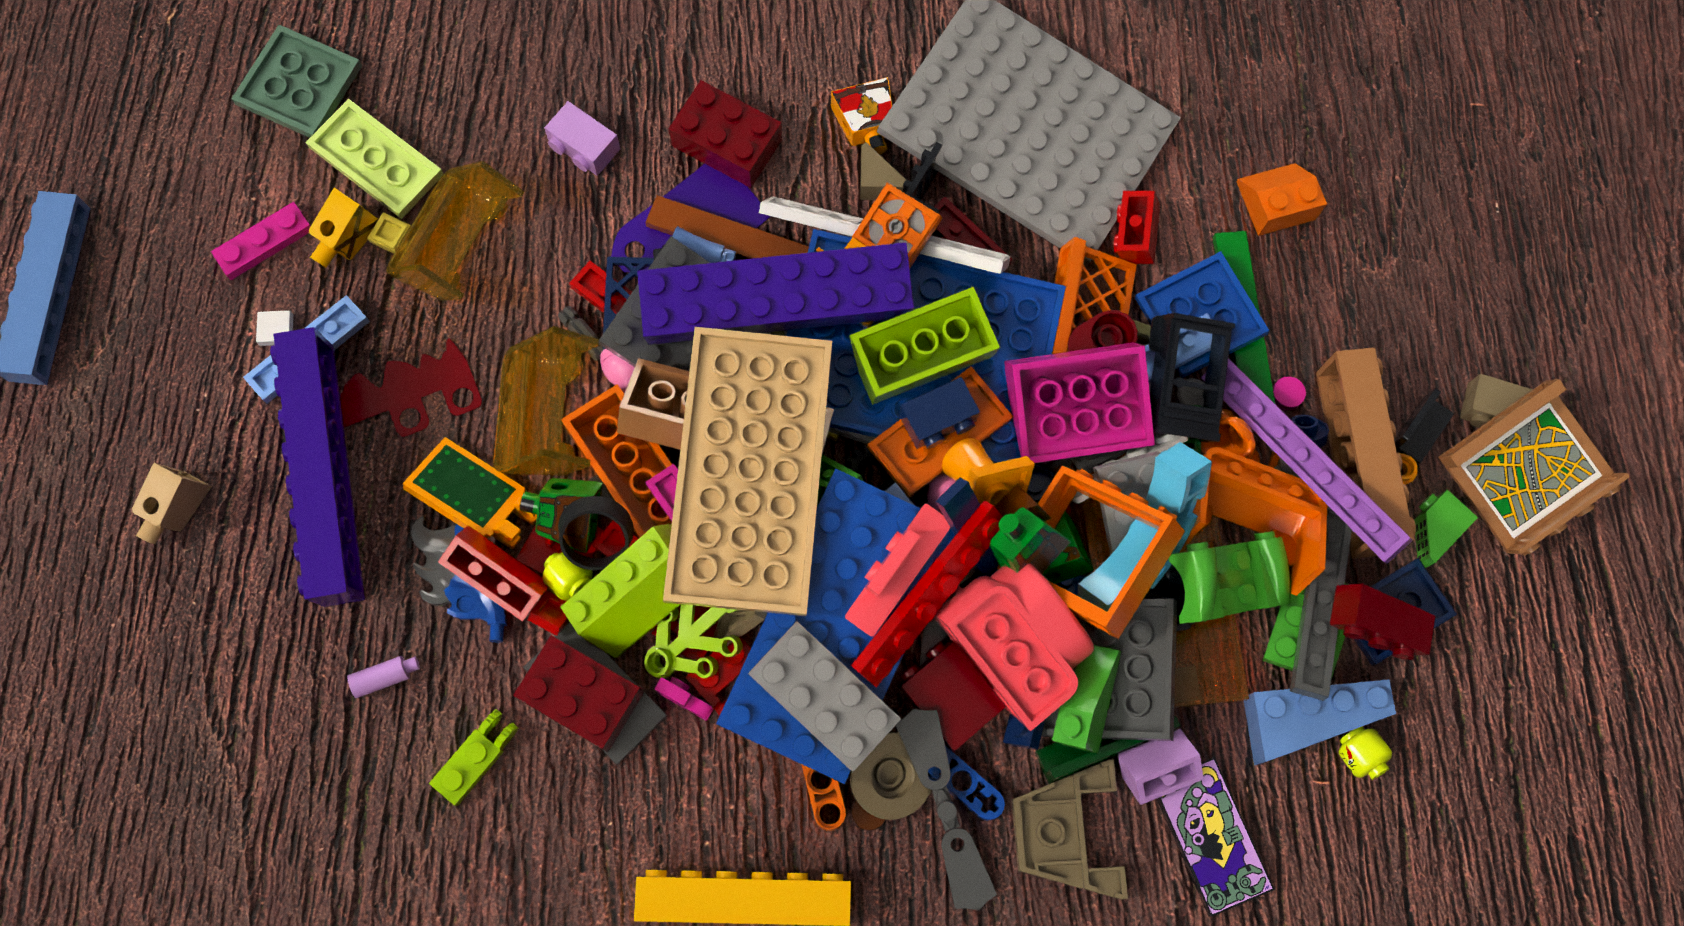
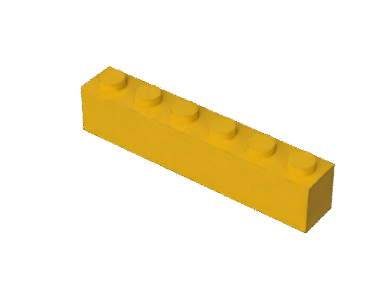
(742, 900)

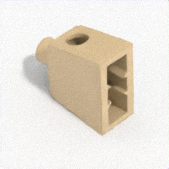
(167, 501)

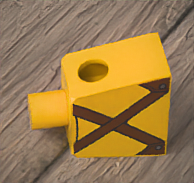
(341, 228)

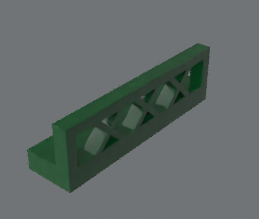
(1062, 761)

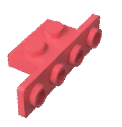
(895, 574)

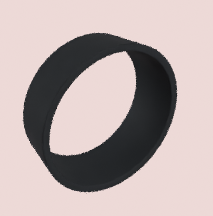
(594, 505)

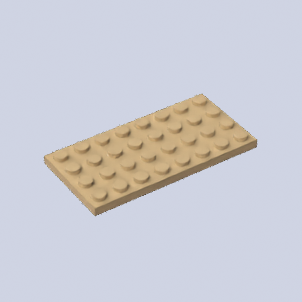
(748, 472)

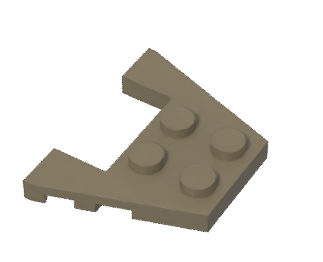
(1053, 836)

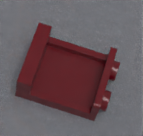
(954, 689)

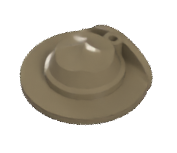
(888, 782)

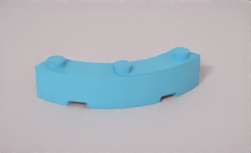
(1176, 484)

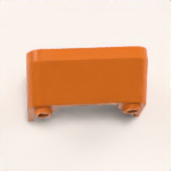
(1267, 502)

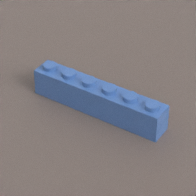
(42, 287)

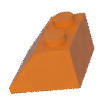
(1281, 198)

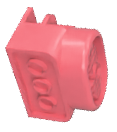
(1018, 640)

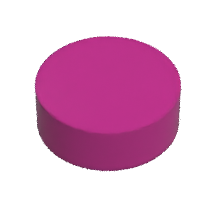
(1288, 393)

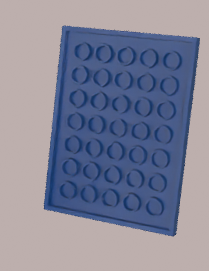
(1020, 313)

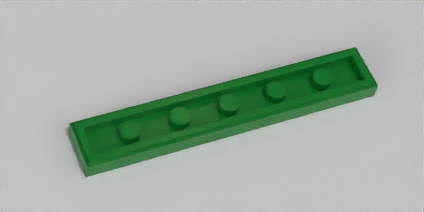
(1252, 358)

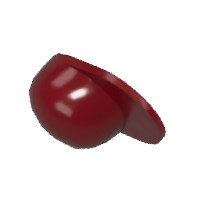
(1103, 330)

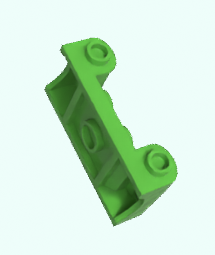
(1233, 577)

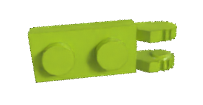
(472, 760)

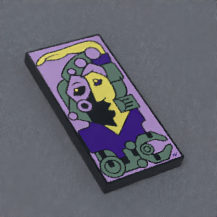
(1215, 842)

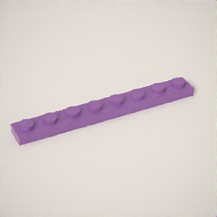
(1313, 466)

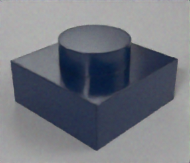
(1019, 736)

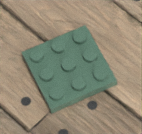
(296, 81)

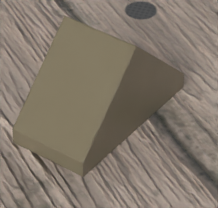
(876, 173)

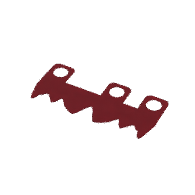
(405, 387)

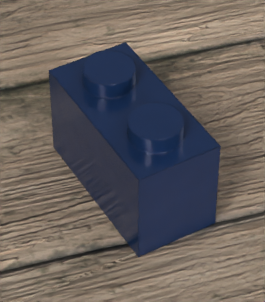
(939, 414)

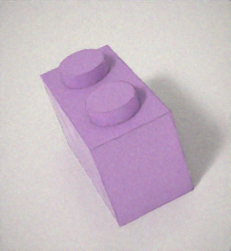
(582, 139)
(1160, 767)

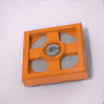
(898, 219)

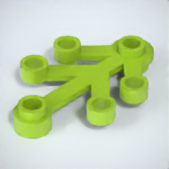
(689, 636)

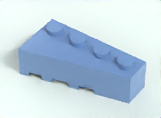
(1290, 721)

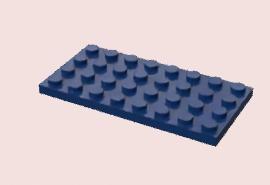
(849, 536)

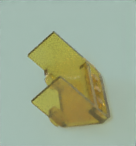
(448, 227)
(533, 404)

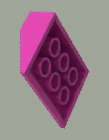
(1080, 402)

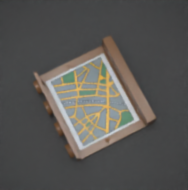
(1531, 470)

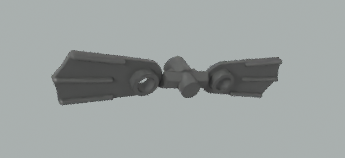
(965, 869)

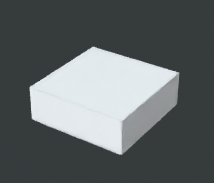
(270, 323)

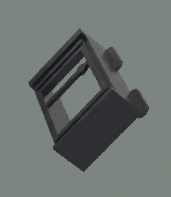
(1179, 418)

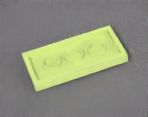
(375, 158)

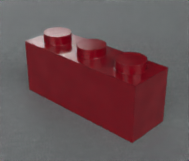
(1382, 621)

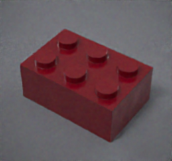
(725, 133)
(579, 693)

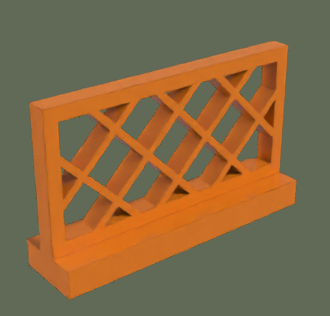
(1069, 273)

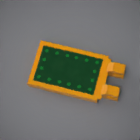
(469, 492)

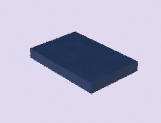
(1417, 588)

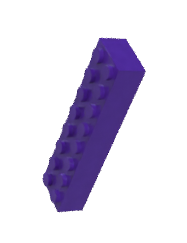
(776, 292)
(317, 468)

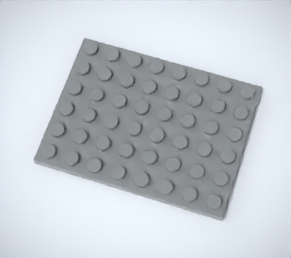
(1029, 124)

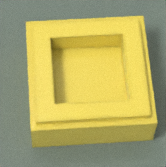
(388, 232)

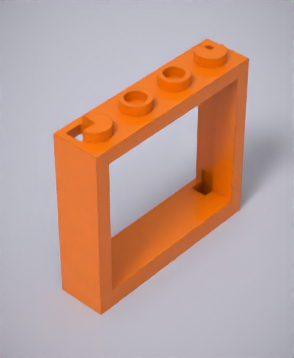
(1169, 533)

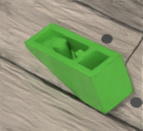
(1084, 714)

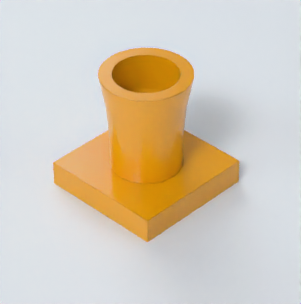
(987, 479)

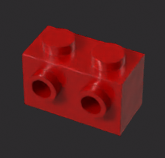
(1137, 227)

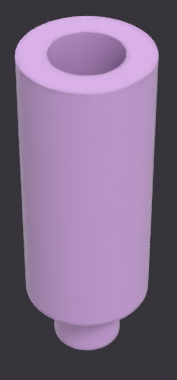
(381, 675)

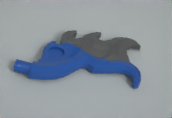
(448, 587)

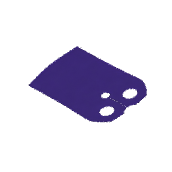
(704, 190)

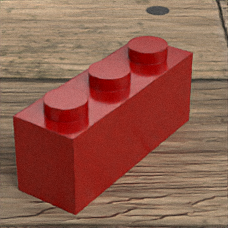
(493, 572)

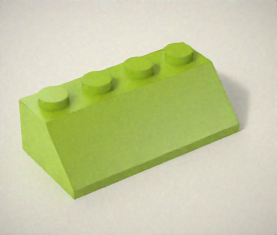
(923, 345)
(625, 596)

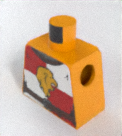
(862, 110)

